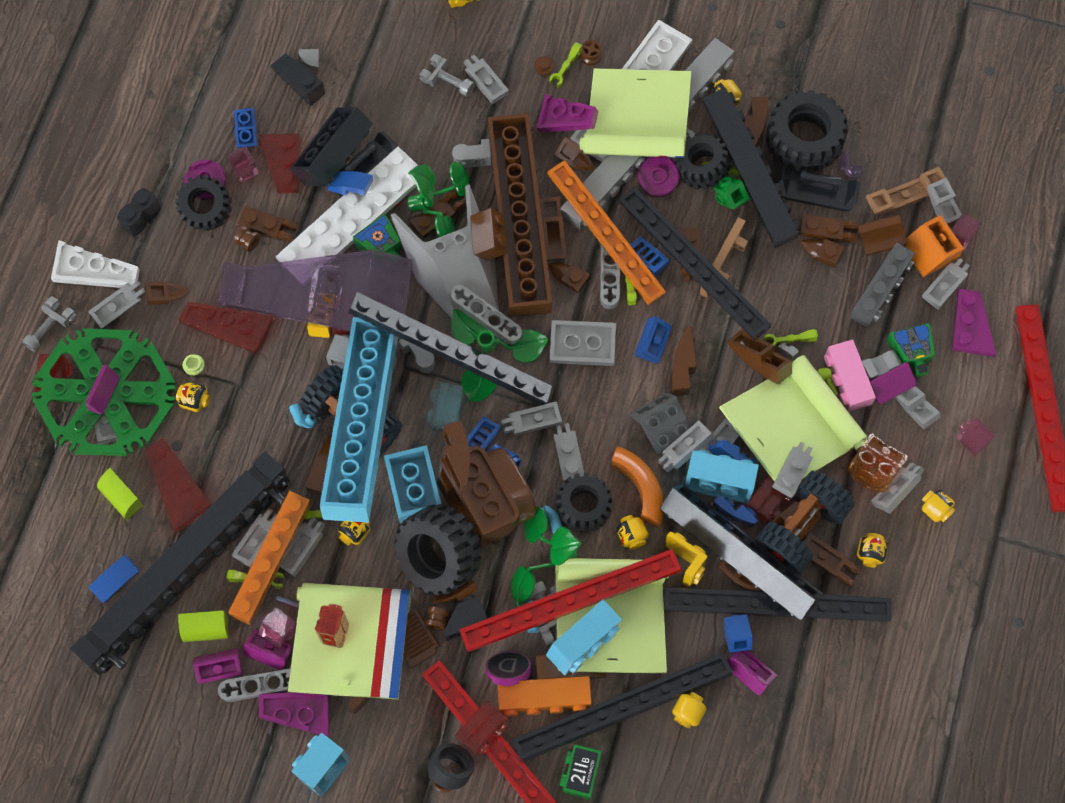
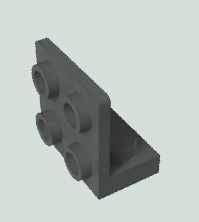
(662, 421)

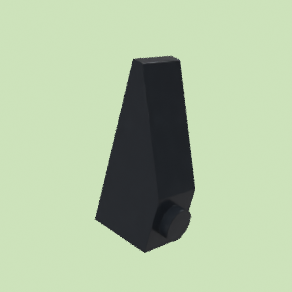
(299, 78)

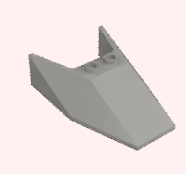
(449, 263)

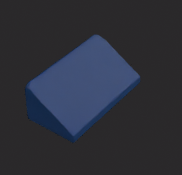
(653, 340)

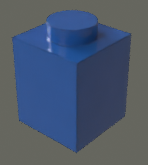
(737, 633)

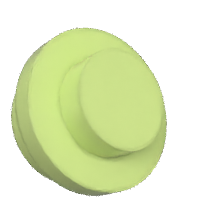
(193, 364)

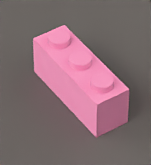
(849, 375)

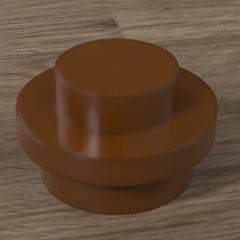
(544, 65)

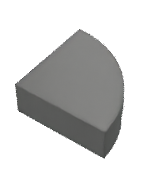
(310, 58)
(788, 352)

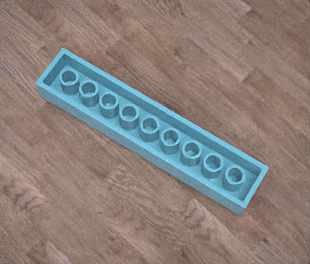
(358, 424)

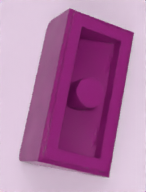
(893, 383)
(102, 390)
(263, 651)
(218, 666)
(751, 671)

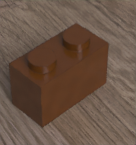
(488, 234)

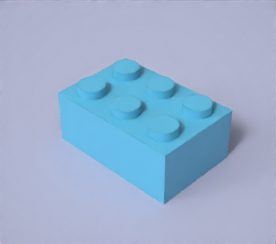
(721, 476)
(412, 481)
(584, 638)
(320, 764)

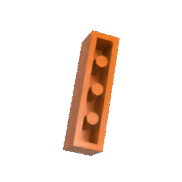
(545, 695)

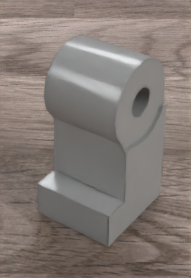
(473, 155)
(424, 359)
(881, 364)

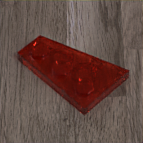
(281, 153)

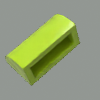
(118, 494)
(203, 626)

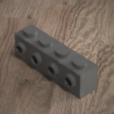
(880, 288)

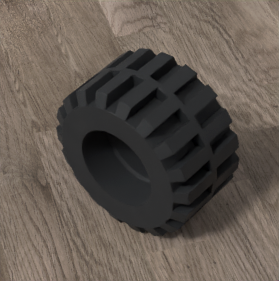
(709, 174)
(191, 191)
(584, 485)

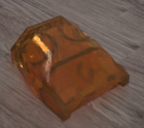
(876, 464)

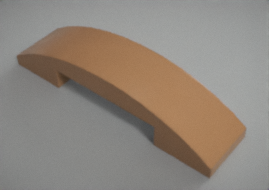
(905, 194)

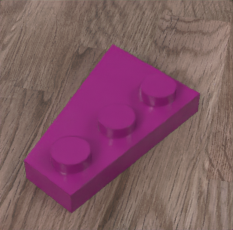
(565, 116)
(971, 325)
(297, 710)

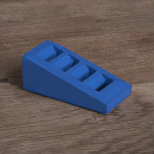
(663, 261)
(487, 423)

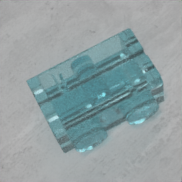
(446, 406)

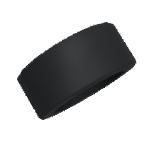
(459, 755)

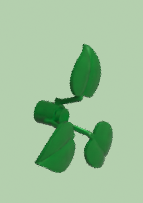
(425, 181)
(467, 331)
(563, 547)

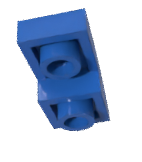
(245, 128)
(350, 181)
(724, 447)
(742, 515)
(114, 578)

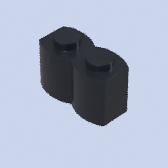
(141, 209)

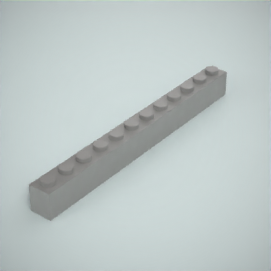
(618, 169)

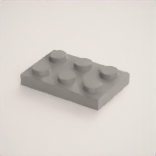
(582, 343)

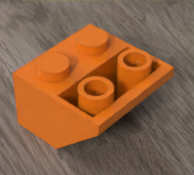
(933, 246)

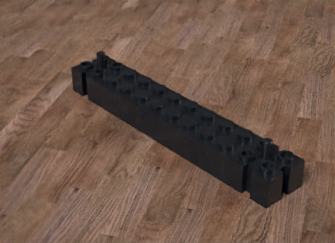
(181, 565)

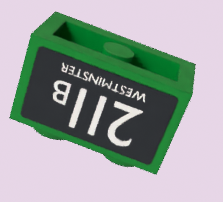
(581, 771)

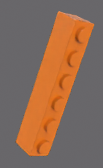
(269, 558)

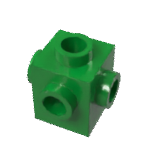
(731, 192)

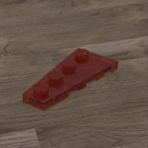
(232, 326)
(178, 490)

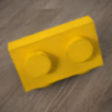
(692, 554)

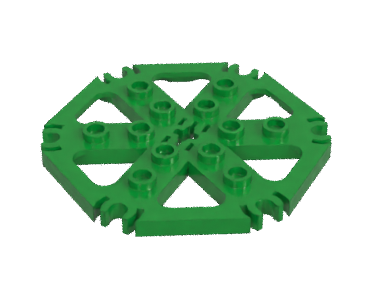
(125, 392)

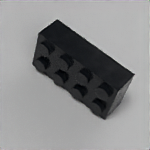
(331, 147)

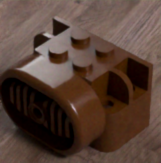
(494, 496)

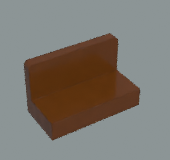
(882, 234)

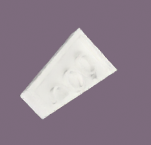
(86, 268)

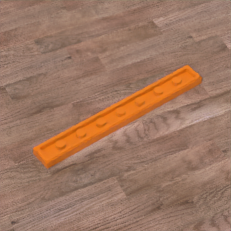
(606, 232)

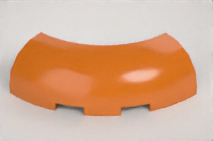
(645, 481)

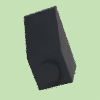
(465, 614)

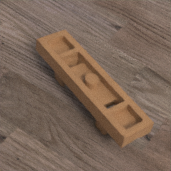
(732, 242)

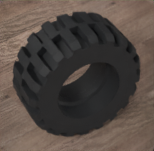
(814, 109)
(456, 539)

